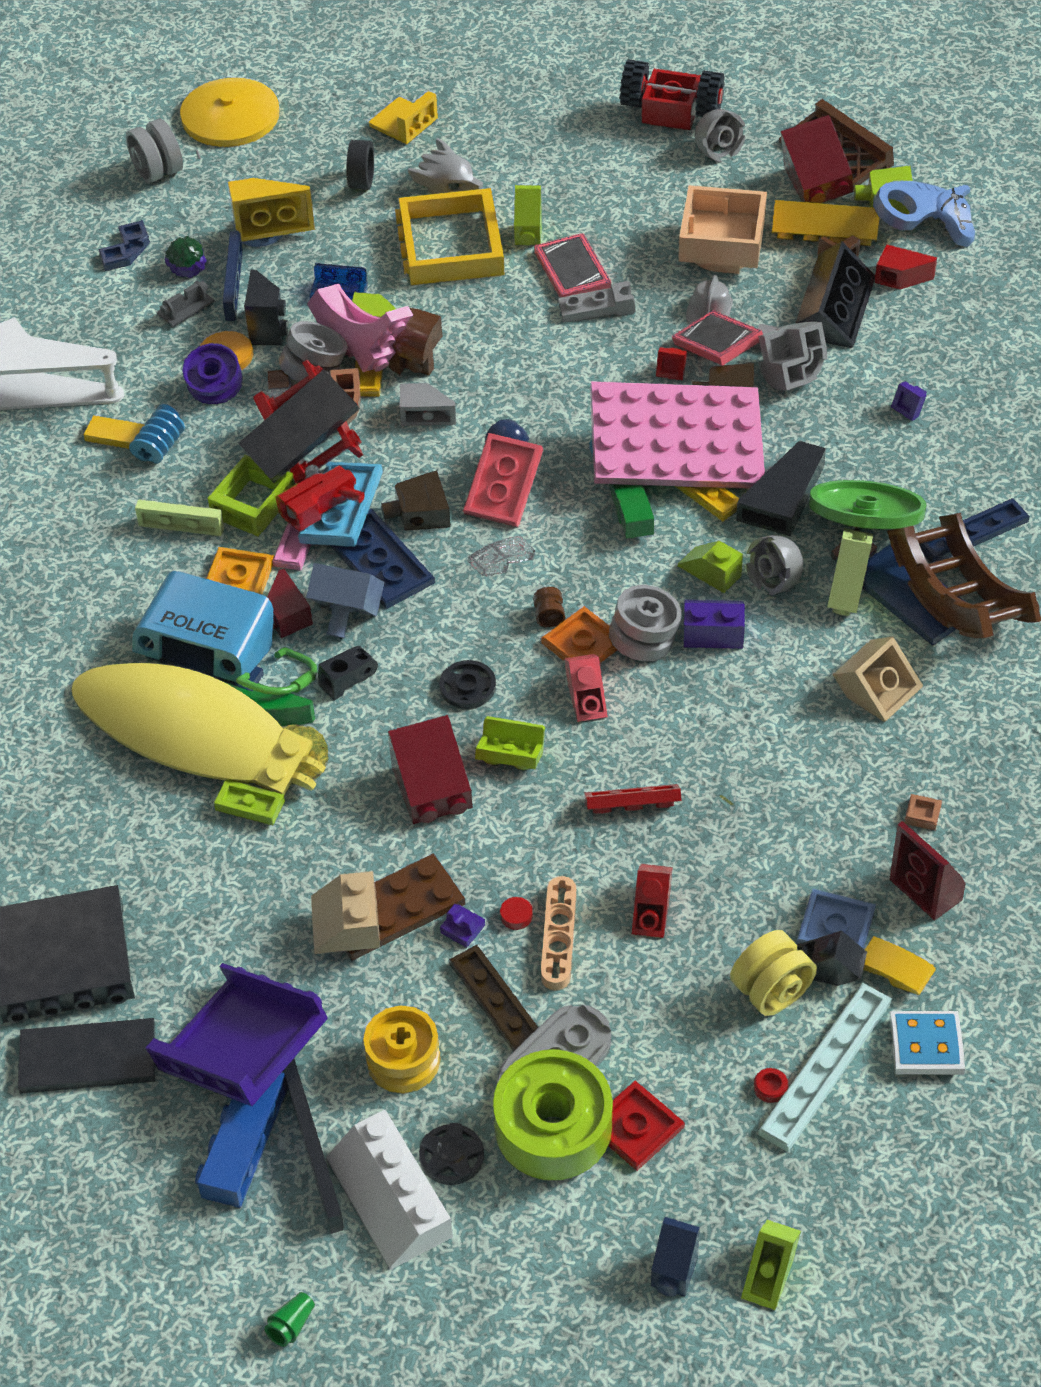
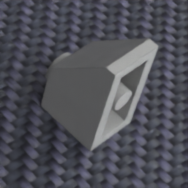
(425, 406)

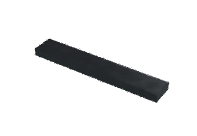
(313, 1148)

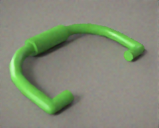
(295, 686)

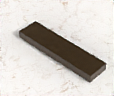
(493, 996)

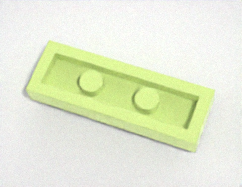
(179, 517)

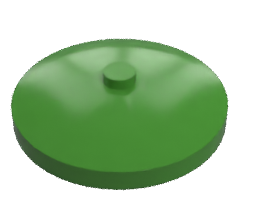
(867, 504)

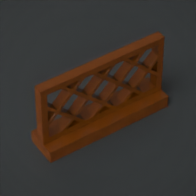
(854, 135)

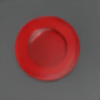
(516, 913)
(770, 1085)

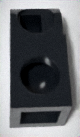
(345, 671)

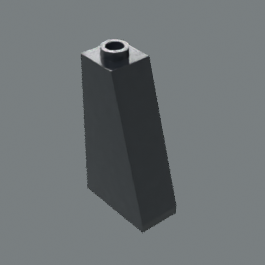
(783, 490)

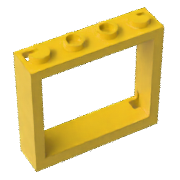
(450, 267)

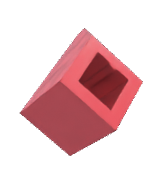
(586, 687)

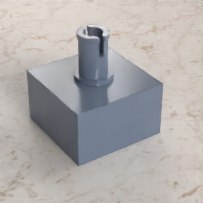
(344, 593)

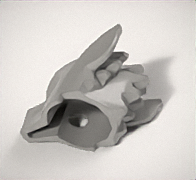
(444, 168)

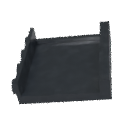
(63, 954)

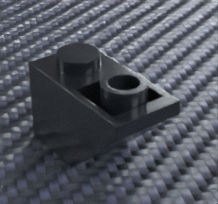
(836, 957)

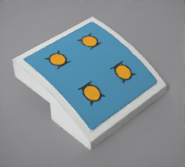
(927, 1042)

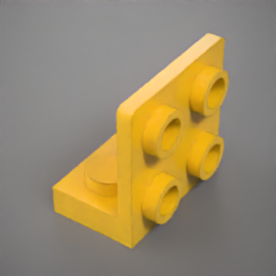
(406, 119)

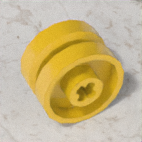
(402, 1049)

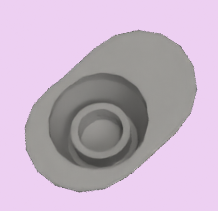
(707, 297)

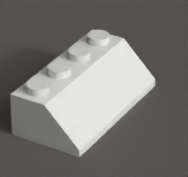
(389, 1190)

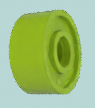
(552, 1086)

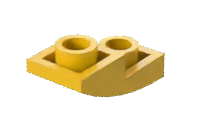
(898, 965)

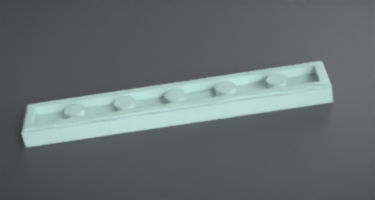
(824, 1067)

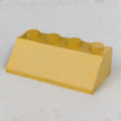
(826, 220)

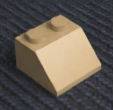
(879, 678)
(346, 914)

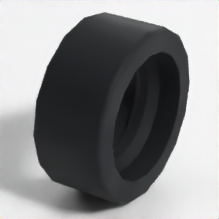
(360, 164)

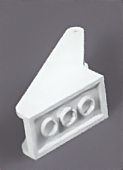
(28, 357)

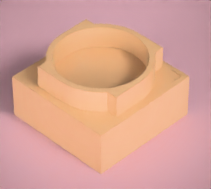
(722, 228)

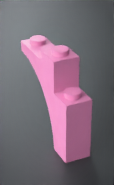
(366, 335)

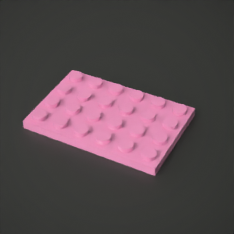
(676, 435)

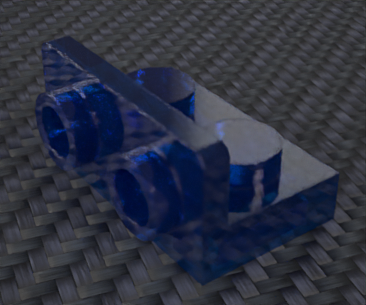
(350, 278)

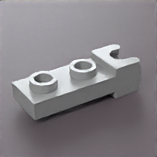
(598, 303)

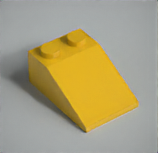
(270, 208)

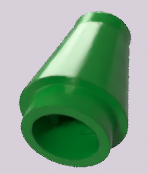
(287, 1322)

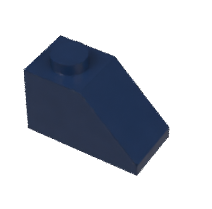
(675, 1257)

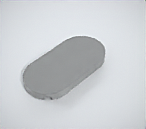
(569, 1029)

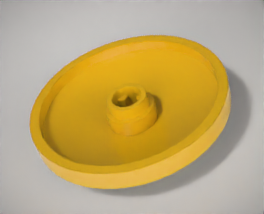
(229, 112)

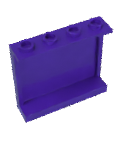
(242, 1036)

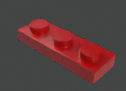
(632, 798)

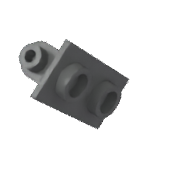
(182, 307)

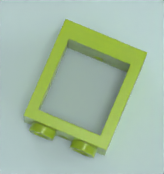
(243, 515)

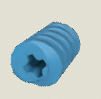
(157, 435)

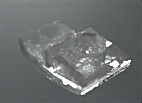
(496, 556)

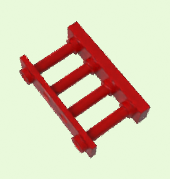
(349, 440)

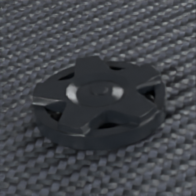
(468, 686)
(451, 1153)

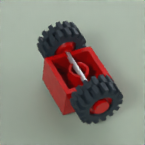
(670, 96)

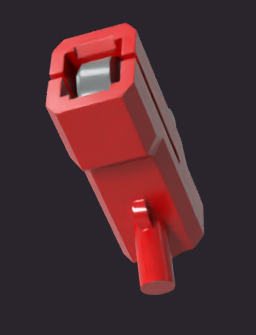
(314, 495)

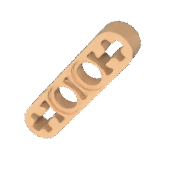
(562, 933)

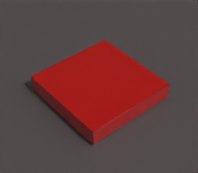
(641, 1125)

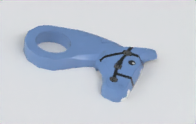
(927, 201)

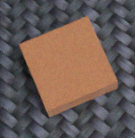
(923, 812)

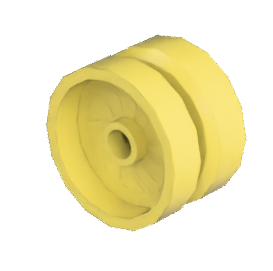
(773, 972)

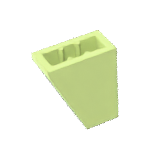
(850, 571)

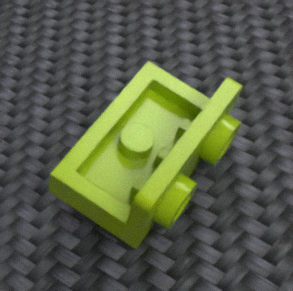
(511, 743)

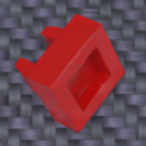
(671, 363)

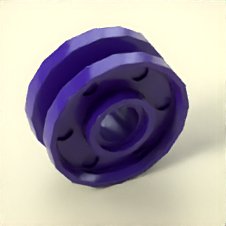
(208, 360)

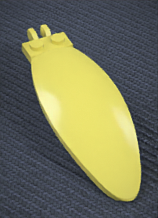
(194, 725)

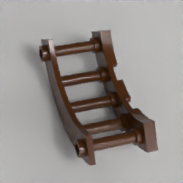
(943, 602)

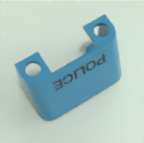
(210, 616)

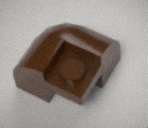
(416, 343)

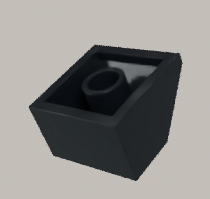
(264, 311)

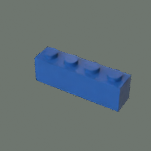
(239, 1146)

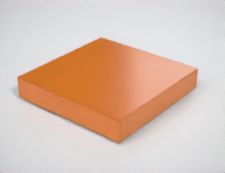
(580, 636)

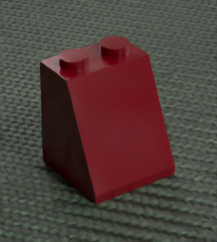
(816, 161)
(429, 770)

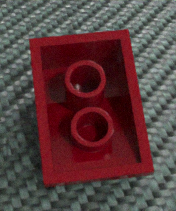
(924, 874)

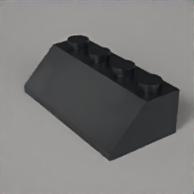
(837, 295)

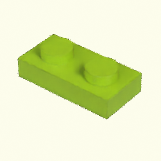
(249, 802)

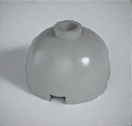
(722, 129)
(771, 558)

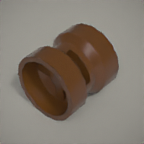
(549, 607)

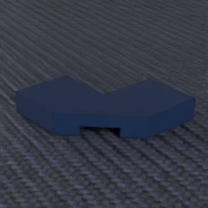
(134, 241)

